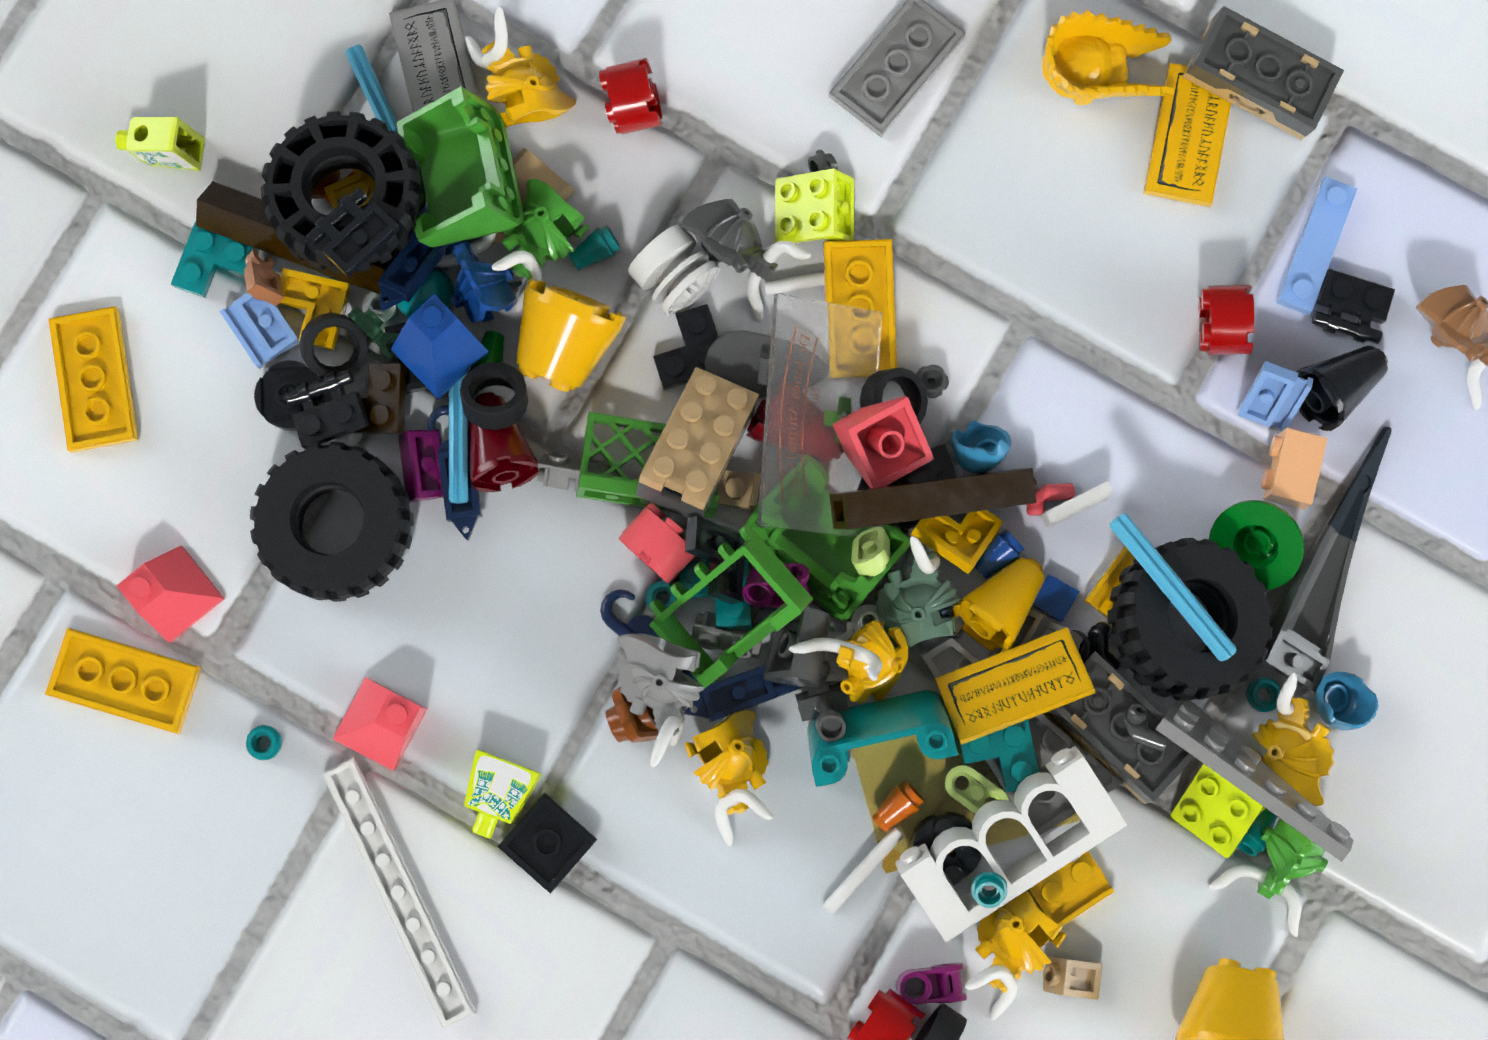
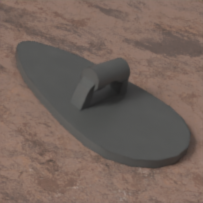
(741, 359)

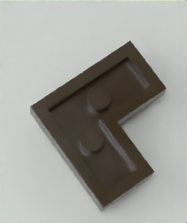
(385, 399)

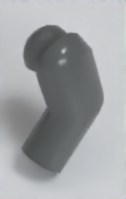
(1139, 729)

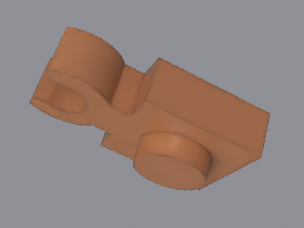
(261, 280)

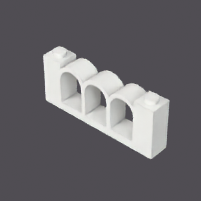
(1068, 775)

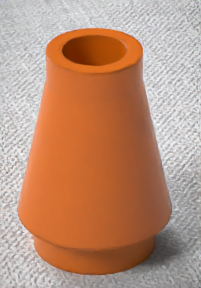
(898, 805)

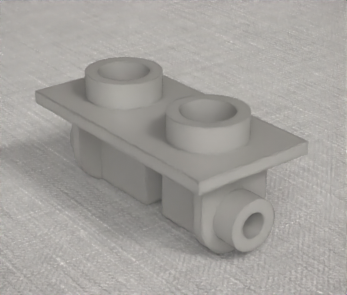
(561, 468)
(709, 637)

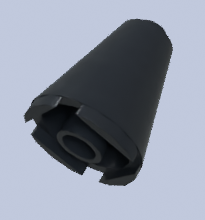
(1341, 385)

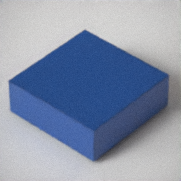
(1055, 598)

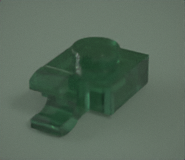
(370, 325)

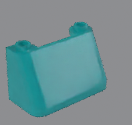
(880, 721)

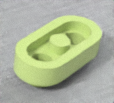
(871, 551)
(977, 791)

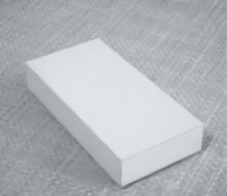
(1077, 504)

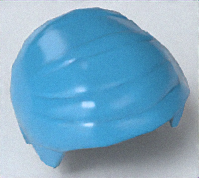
(980, 447)
(1345, 701)

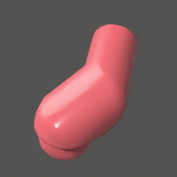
(1048, 493)

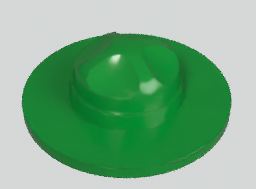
(1263, 538)

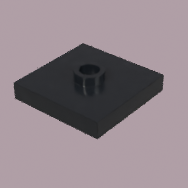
(547, 843)

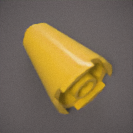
(1001, 604)

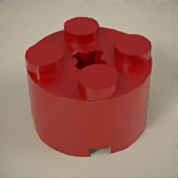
(632, 96)
(1228, 319)
(889, 1019)

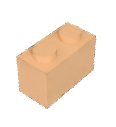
(1293, 468)

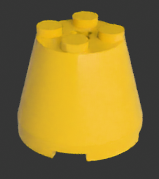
(563, 334)
(1234, 1005)

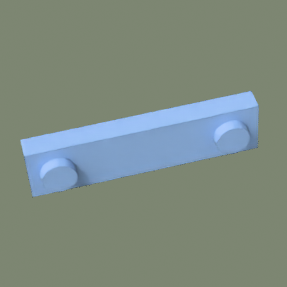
(1316, 245)

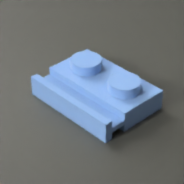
(260, 329)
(1275, 396)

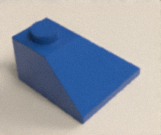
(437, 346)

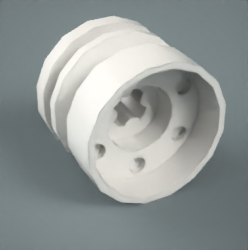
(668, 264)

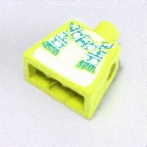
(162, 142)
(497, 791)

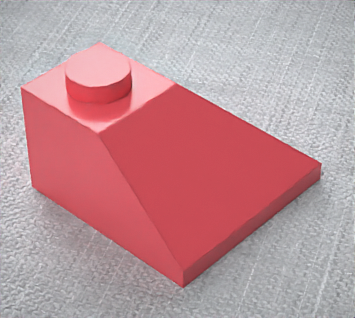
(884, 441)
(170, 592)
(380, 724)

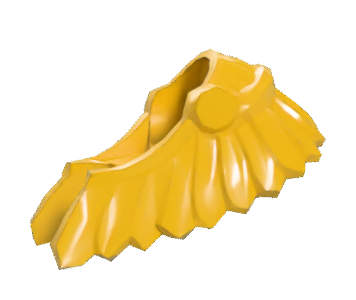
(1089, 56)

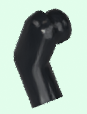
(1099, 641)

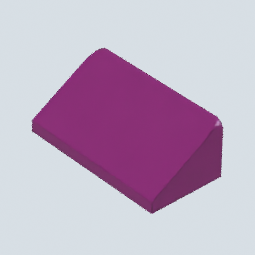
(421, 464)

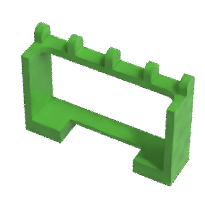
(771, 569)

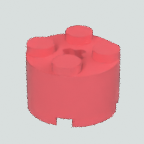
(657, 542)

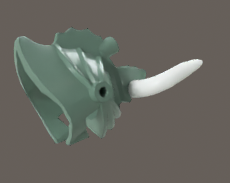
(916, 601)

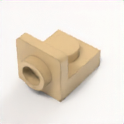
(739, 490)
(1072, 977)

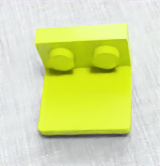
(814, 207)
(1216, 811)

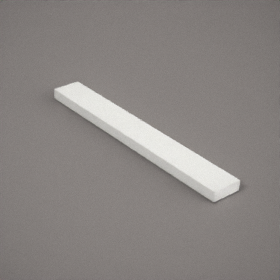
(399, 893)

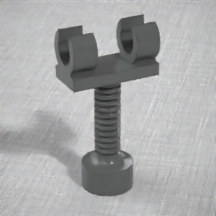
(825, 708)

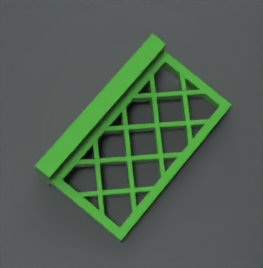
(614, 488)

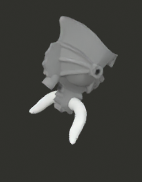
(656, 680)

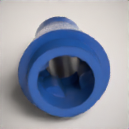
(999, 554)

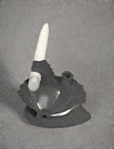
(733, 239)

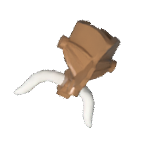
(1460, 323)

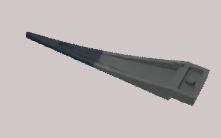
(1310, 611)

